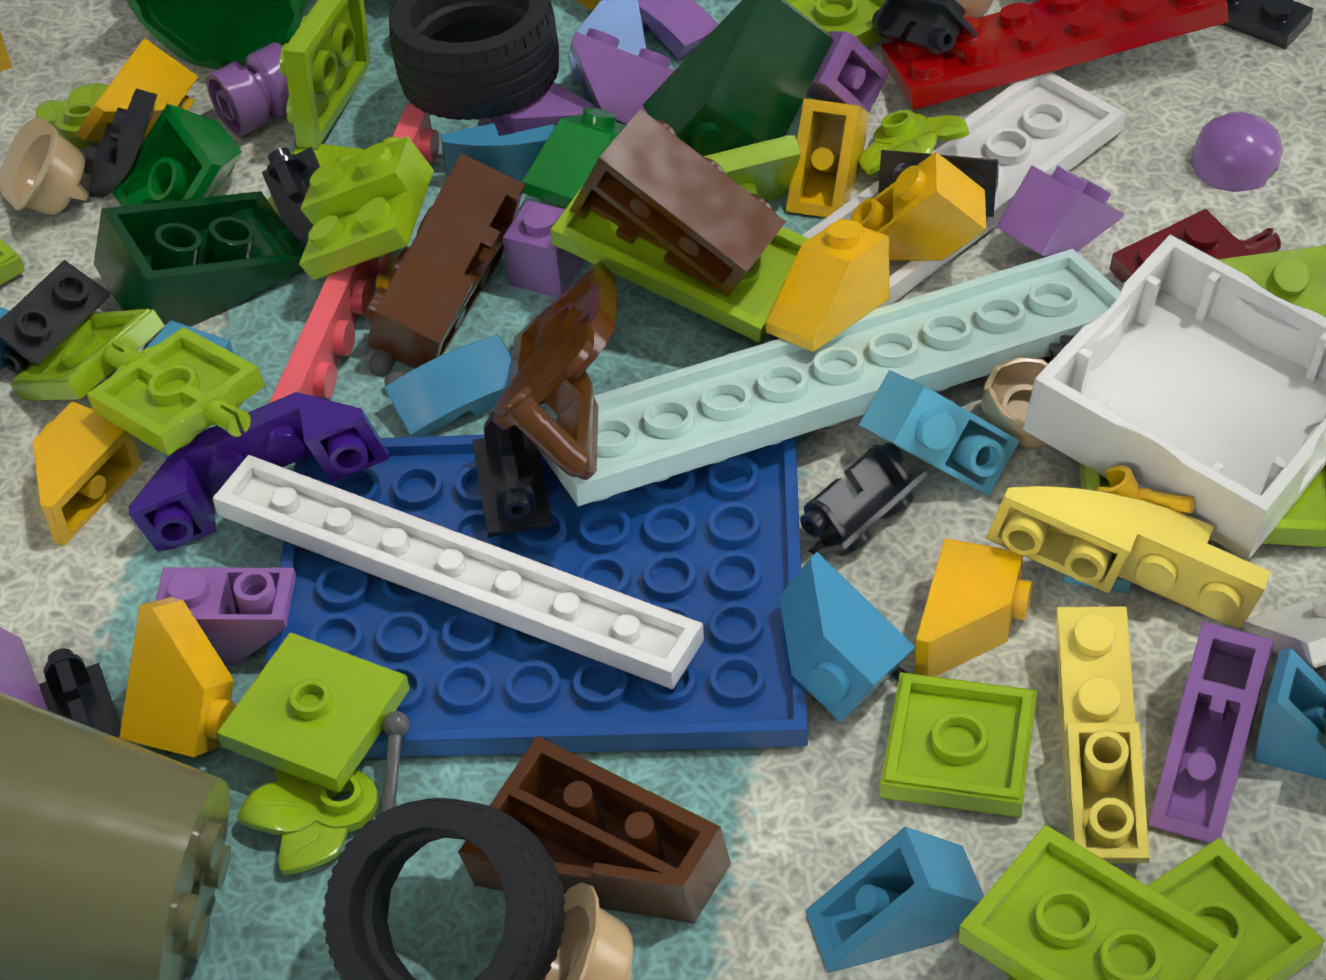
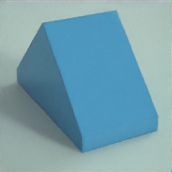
(1294, 719)

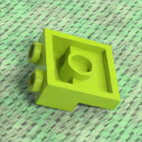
(364, 205)

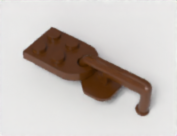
(551, 368)

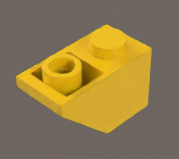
(926, 211)

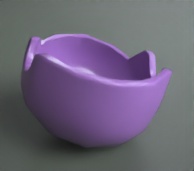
(1237, 152)

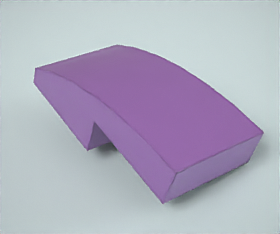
(677, 23)

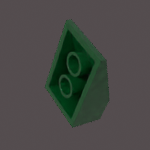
(743, 78)
(193, 254)

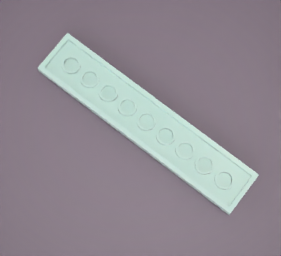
(787, 391)

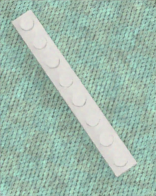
(462, 571)

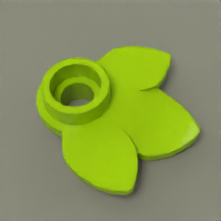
(70, 114)
(910, 133)
(308, 818)

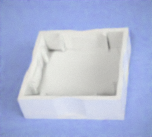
(1195, 391)

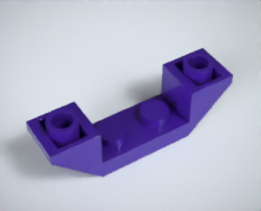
(179, 497)

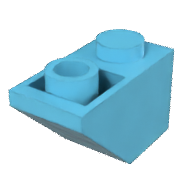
(939, 432)

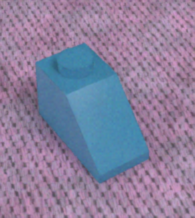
(837, 639)
(895, 901)

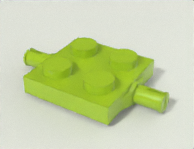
(175, 390)

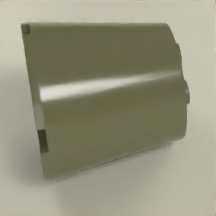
(102, 853)

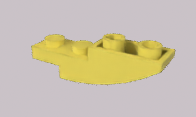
(1115, 536)
(1100, 734)

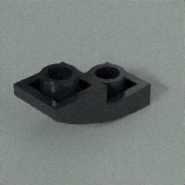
(115, 154)

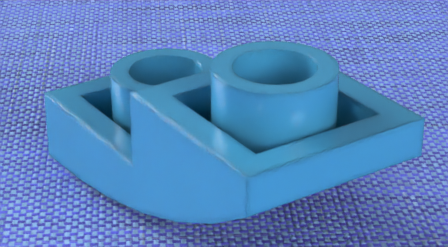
(508, 153)
(451, 386)

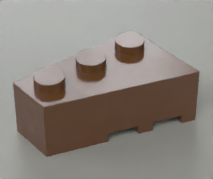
(679, 203)
(445, 265)
(609, 835)

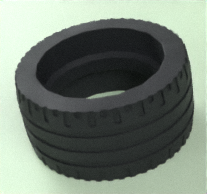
(473, 54)
(374, 858)

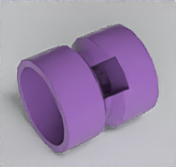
(250, 92)

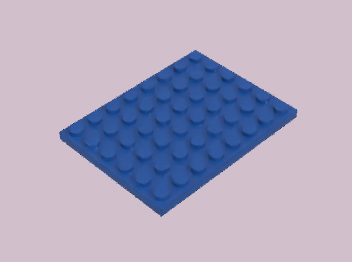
(696, 544)

